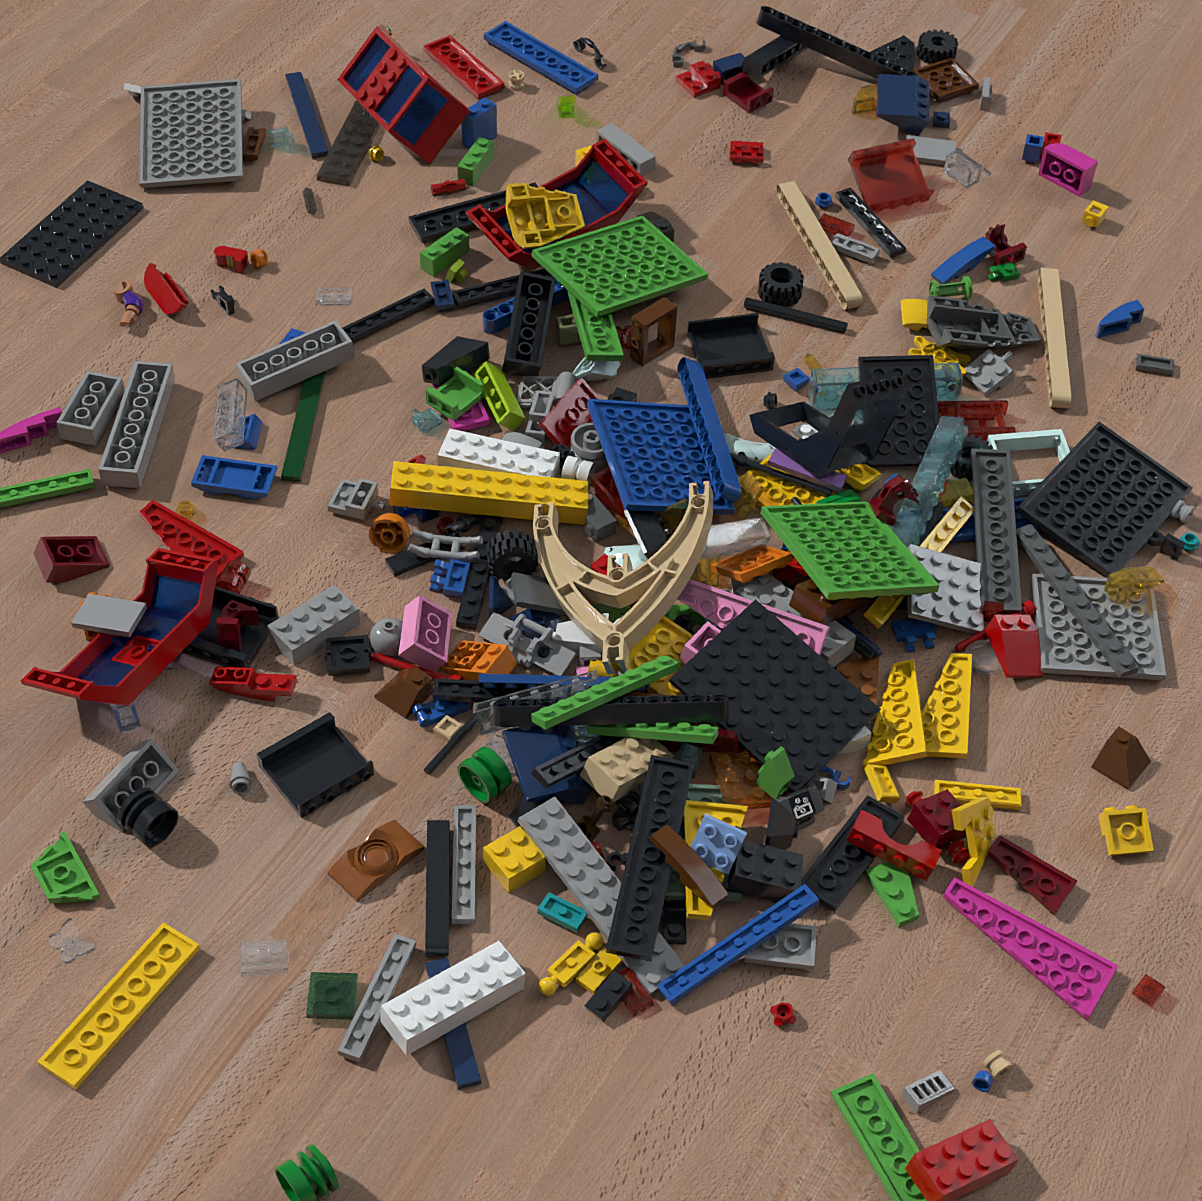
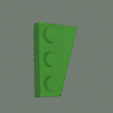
(894, 891)

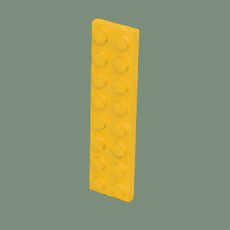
(118, 1006)

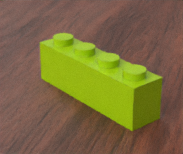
(500, 396)

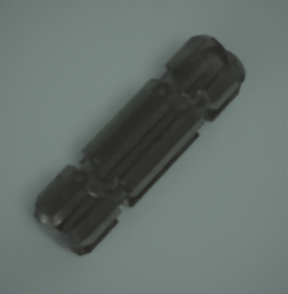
(309, 201)

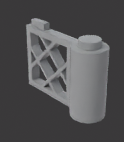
(560, 387)

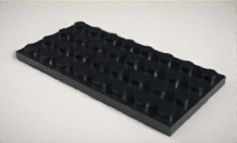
(71, 234)

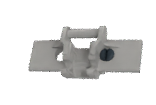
(528, 652)

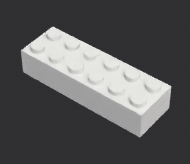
(491, 454)
(452, 997)

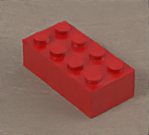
(962, 1163)

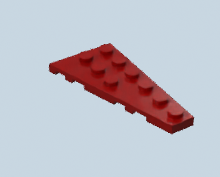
(187, 537)

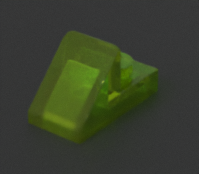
(565, 106)

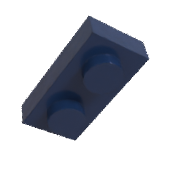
(442, 295)

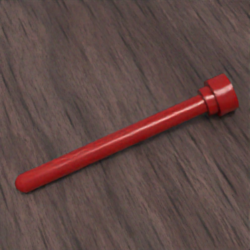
(1028, 608)
(403, 665)

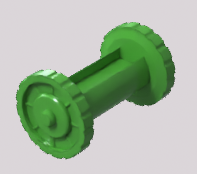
(948, 290)

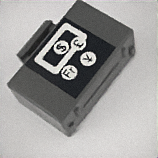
(803, 804)

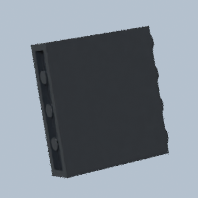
(730, 345)
(252, 637)
(314, 765)

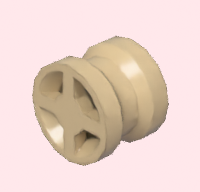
(516, 80)
(998, 1064)

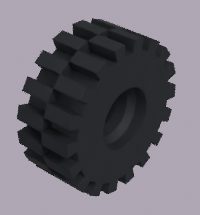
(936, 46)
(962, 466)

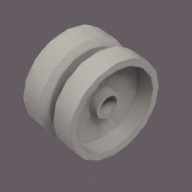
(587, 446)

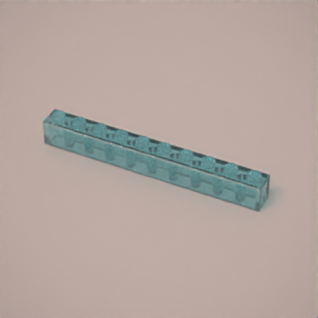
(930, 479)

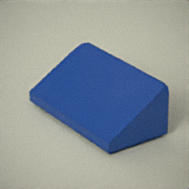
(251, 432)

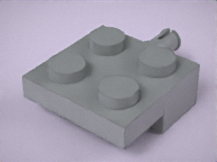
(989, 372)
(355, 498)

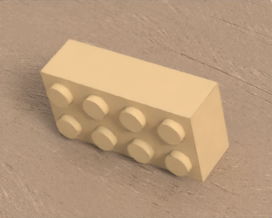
(621, 766)

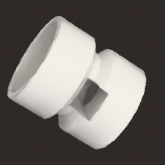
(577, 470)

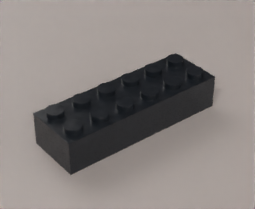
(528, 325)

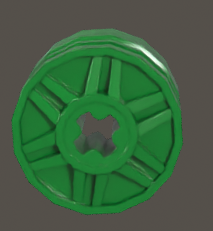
(311, 1175)

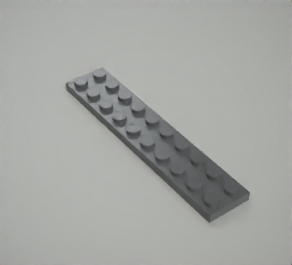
(995, 528)

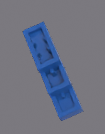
(963, 260)

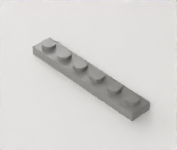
(464, 864)
(378, 993)

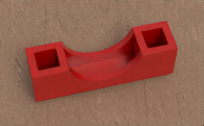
(916, 859)

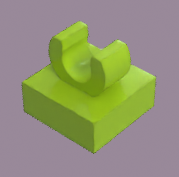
(456, 272)

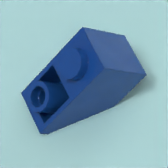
(1032, 148)

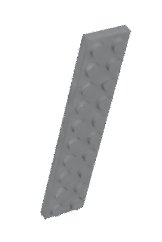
(591, 883)

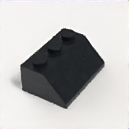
(648, 530)

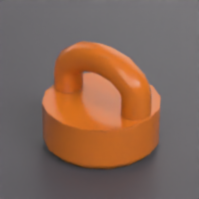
(259, 258)

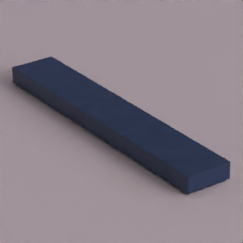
(457, 1041)

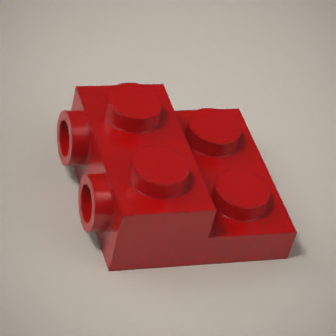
(699, 79)

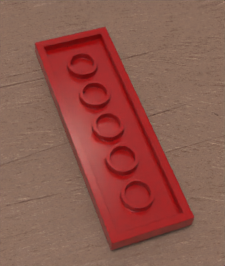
(464, 67)

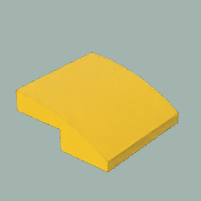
(914, 313)

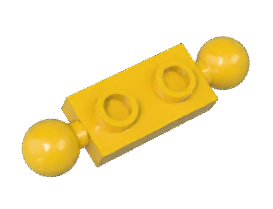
(570, 964)

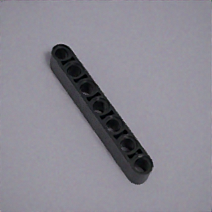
(437, 888)

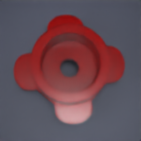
(786, 1009)

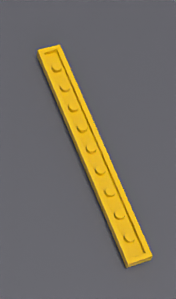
(936, 541)

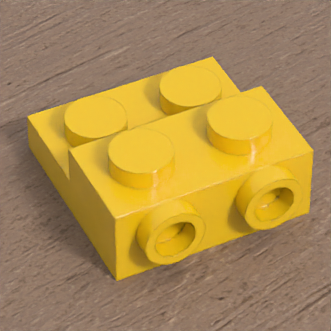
(1126, 830)

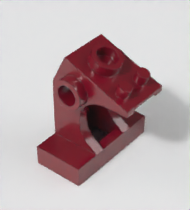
(1008, 253)
(883, 504)
(231, 621)

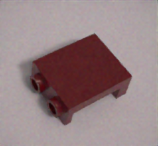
(746, 93)

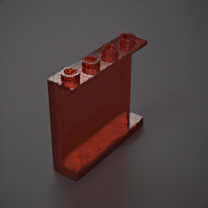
(889, 175)

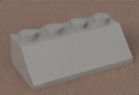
(140, 768)

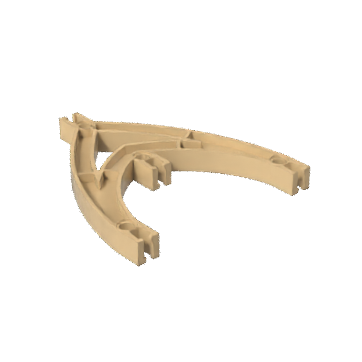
(653, 583)

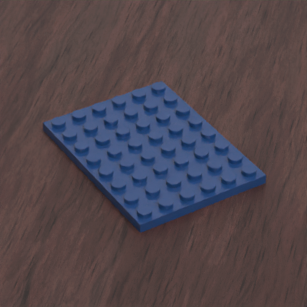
(652, 453)

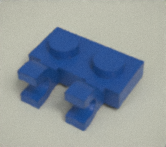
(455, 578)
(912, 629)

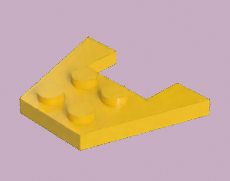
(980, 833)

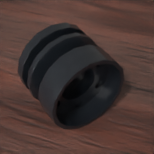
(148, 817)

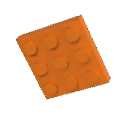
(752, 563)

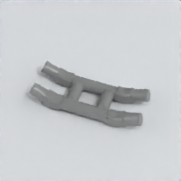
(434, 552)

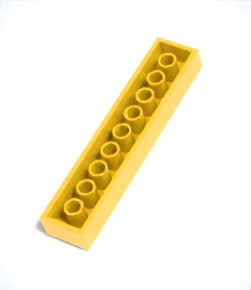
(486, 492)

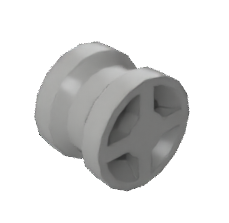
(1182, 511)

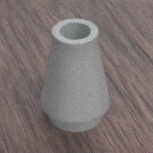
(240, 780)

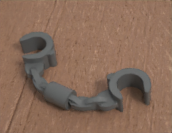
(679, 59)

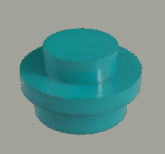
(1191, 541)

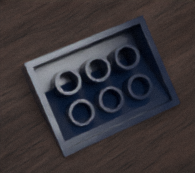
(903, 101)
(534, 746)

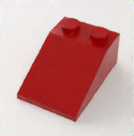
(1016, 645)

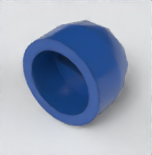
(983, 1081)

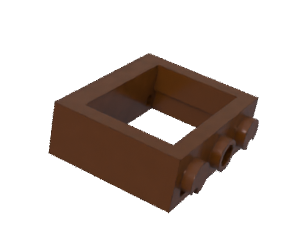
(665, 314)

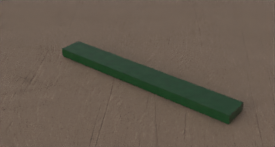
(303, 428)

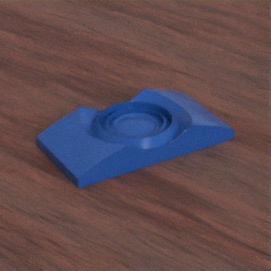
(233, 476)

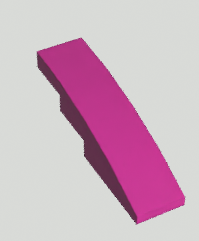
(34, 427)

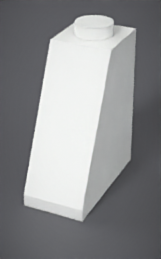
(572, 637)

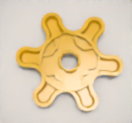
(940, 354)

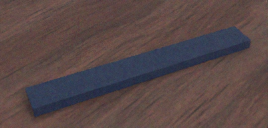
(306, 115)

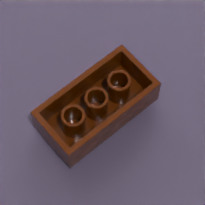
(813, 604)

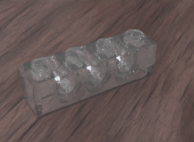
(230, 415)

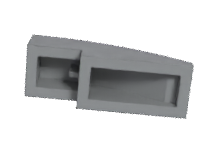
(541, 406)

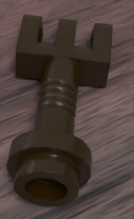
(588, 823)

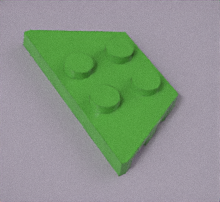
(63, 874)

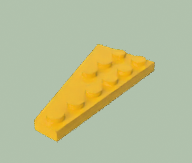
(948, 710)
(899, 725)
(692, 819)

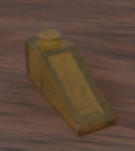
(1130, 582)

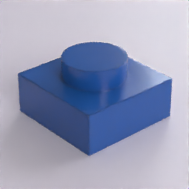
(796, 379)

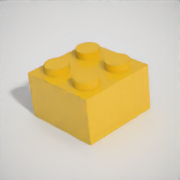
(514, 859)

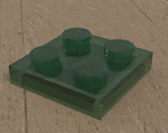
(332, 995)

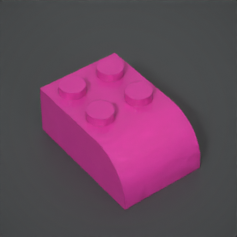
(1068, 168)

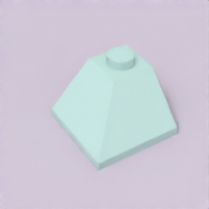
(596, 370)

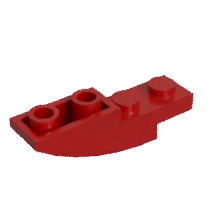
(249, 684)

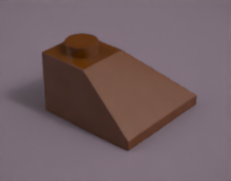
(406, 690)
(1122, 758)

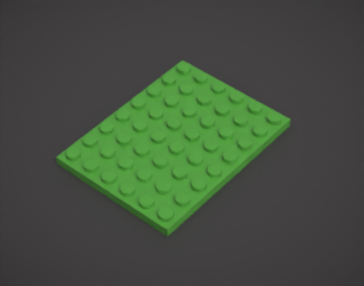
(619, 265)
(848, 550)

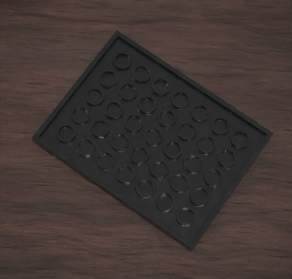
(1104, 500)
(777, 693)

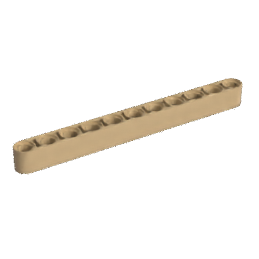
(819, 246)
(1054, 338)

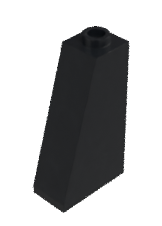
(459, 353)

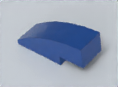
(1120, 319)

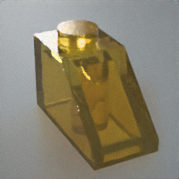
(865, 99)

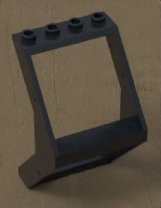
(858, 443)

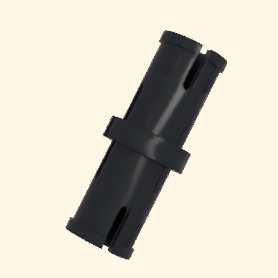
(462, 524)

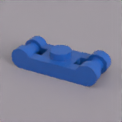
(438, 711)

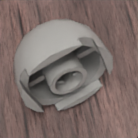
(386, 637)

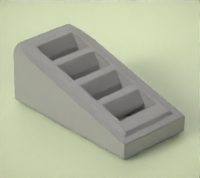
(918, 1104)

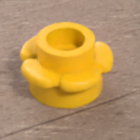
(376, 153)

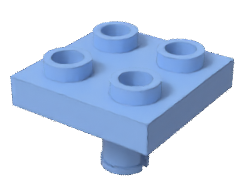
(718, 843)

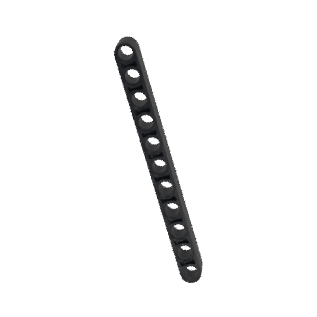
(828, 44)
(622, 710)

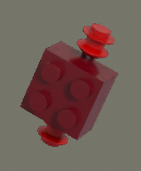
(935, 823)

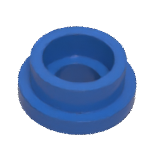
(823, 200)

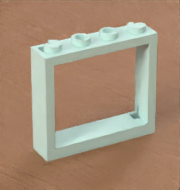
(1030, 441)

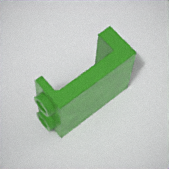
(456, 394)

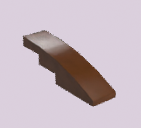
(693, 870)

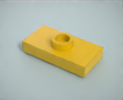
(882, 783)
(598, 970)

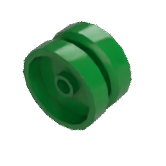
(484, 774)

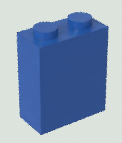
(480, 122)

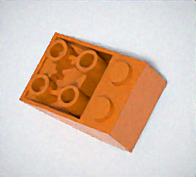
(478, 658)

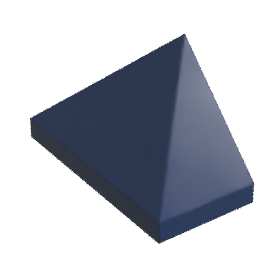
(498, 599)

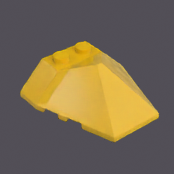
(541, 214)

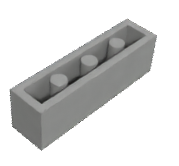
(632, 151)

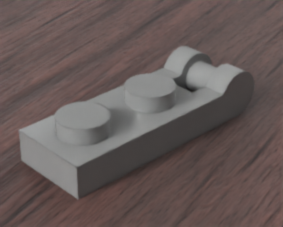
(855, 248)

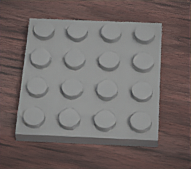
(958, 597)

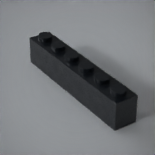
(771, 56)

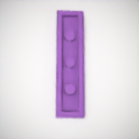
(831, 480)

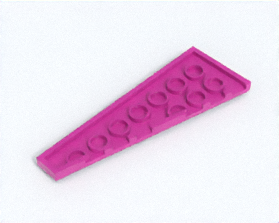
(1056, 961)

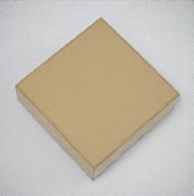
(447, 728)

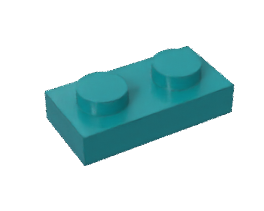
(562, 912)

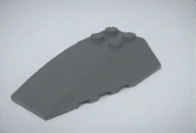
(974, 328)

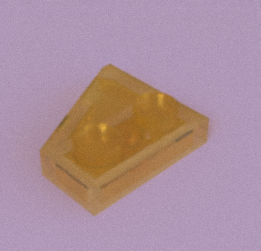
(750, 492)

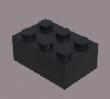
(765, 871)

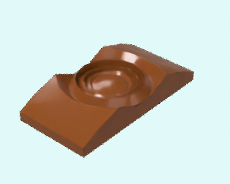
(375, 859)

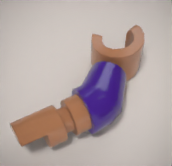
(132, 302)

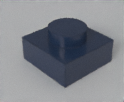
(941, 119)

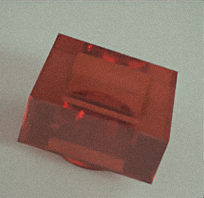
(1148, 990)

